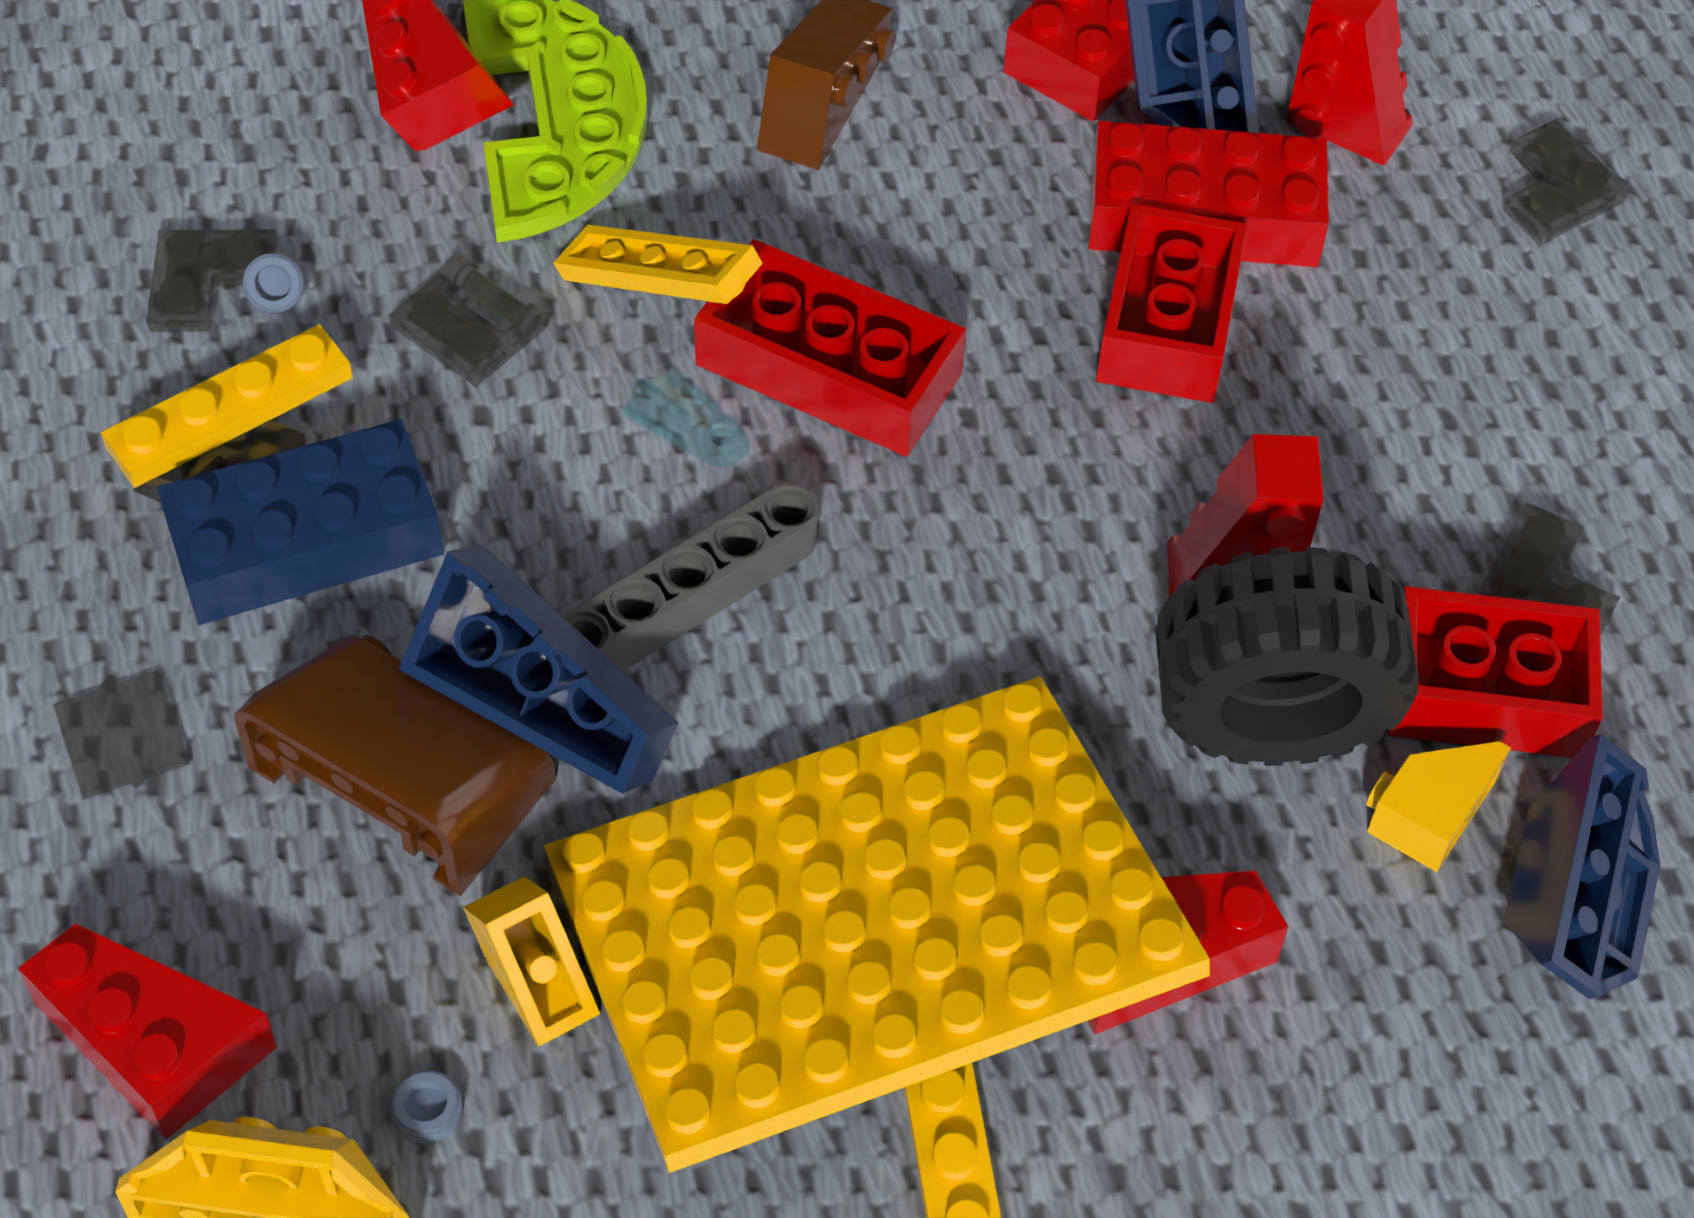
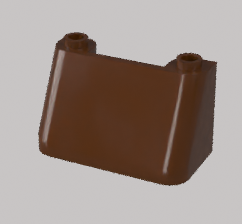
(397, 754)

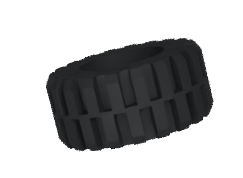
(1286, 657)

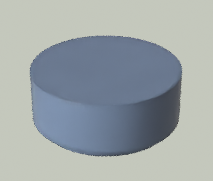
(272, 284)
(426, 1106)

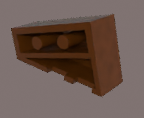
(821, 76)

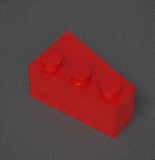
(1261, 502)
(1234, 925)

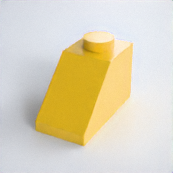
(1434, 799)
(532, 958)

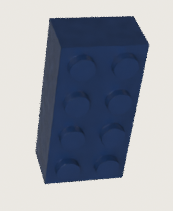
(301, 521)

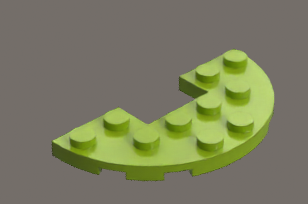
(585, 105)

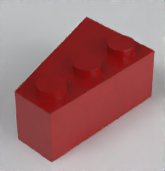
(427, 72)
(1351, 78)
(146, 1026)

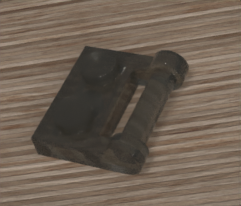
(458, 333)

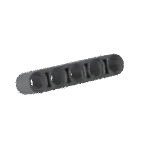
(709, 564)

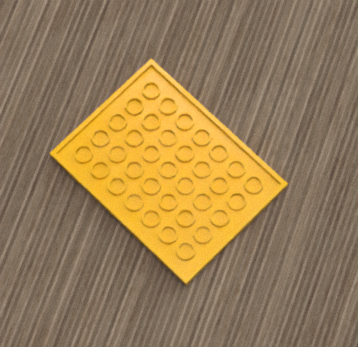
(867, 920)

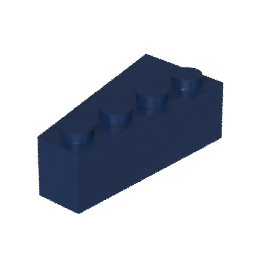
(534, 674)

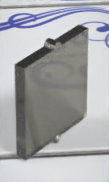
(120, 734)

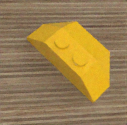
(257, 1173)

